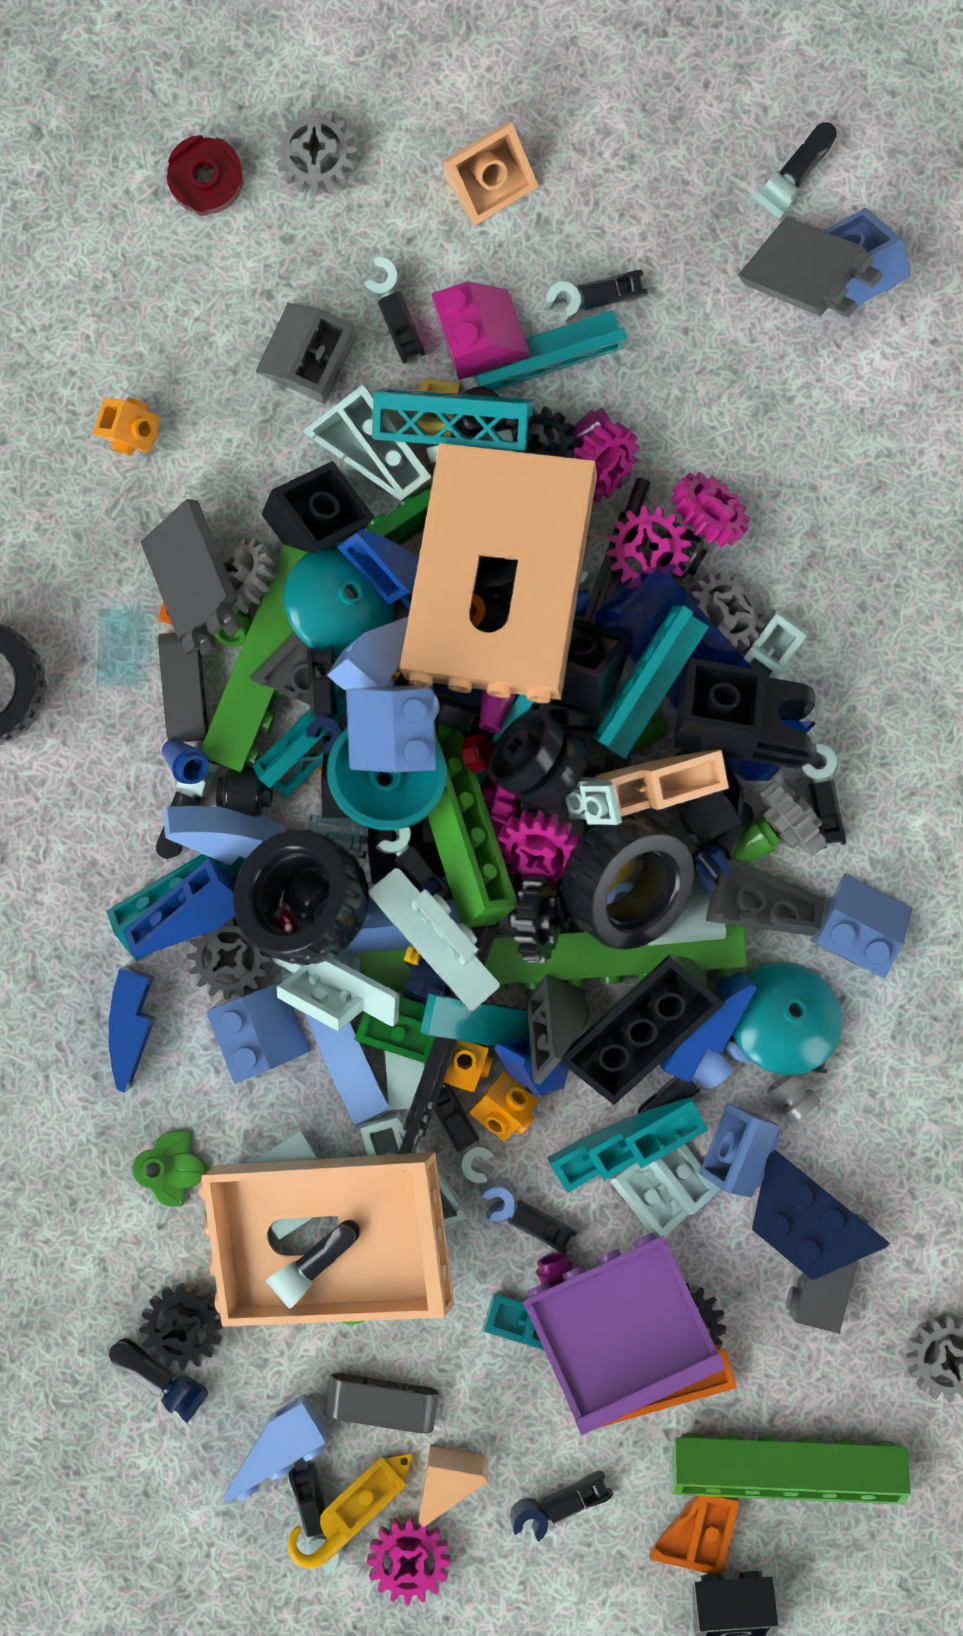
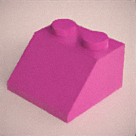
(479, 328)

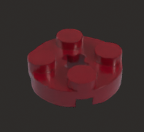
(207, 153)

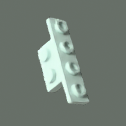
(436, 937)
(336, 993)

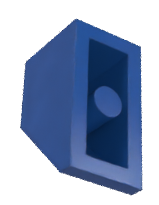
(517, 1060)

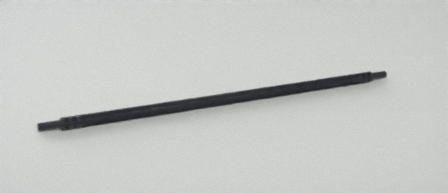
(444, 1048)

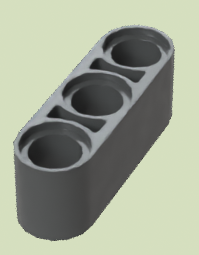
(182, 690)
(381, 1403)

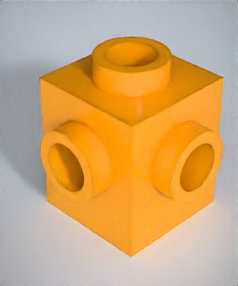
(127, 425)
(467, 1075)
(505, 1107)

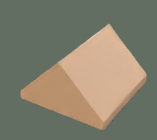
(490, 173)
(450, 1479)

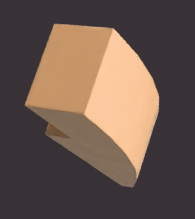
(667, 781)

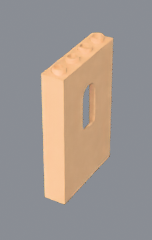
(506, 509)
(387, 1274)

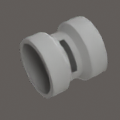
(792, 1094)

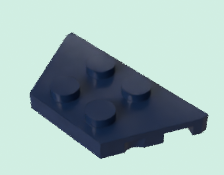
(809, 1222)

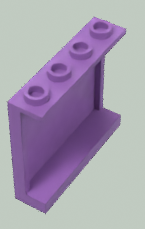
(622, 1333)

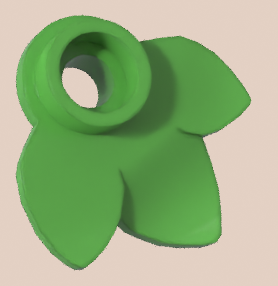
(176, 1168)

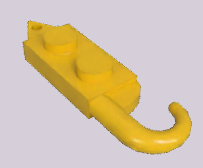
(353, 1509)

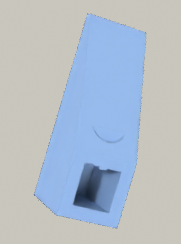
(371, 658)
(287, 1436)

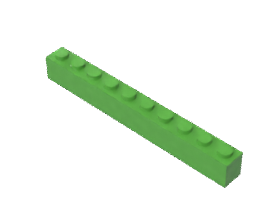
(573, 959)

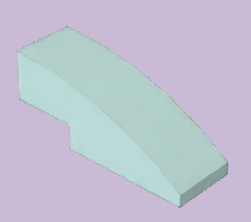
(776, 644)

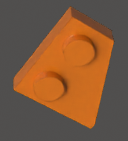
(699, 1535)

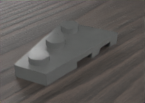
(288, 670)
(763, 902)

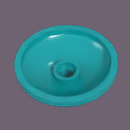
(320, 607)
(382, 807)
(776, 1038)

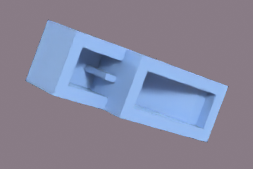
(218, 831)
(350, 1071)

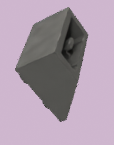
(307, 351)

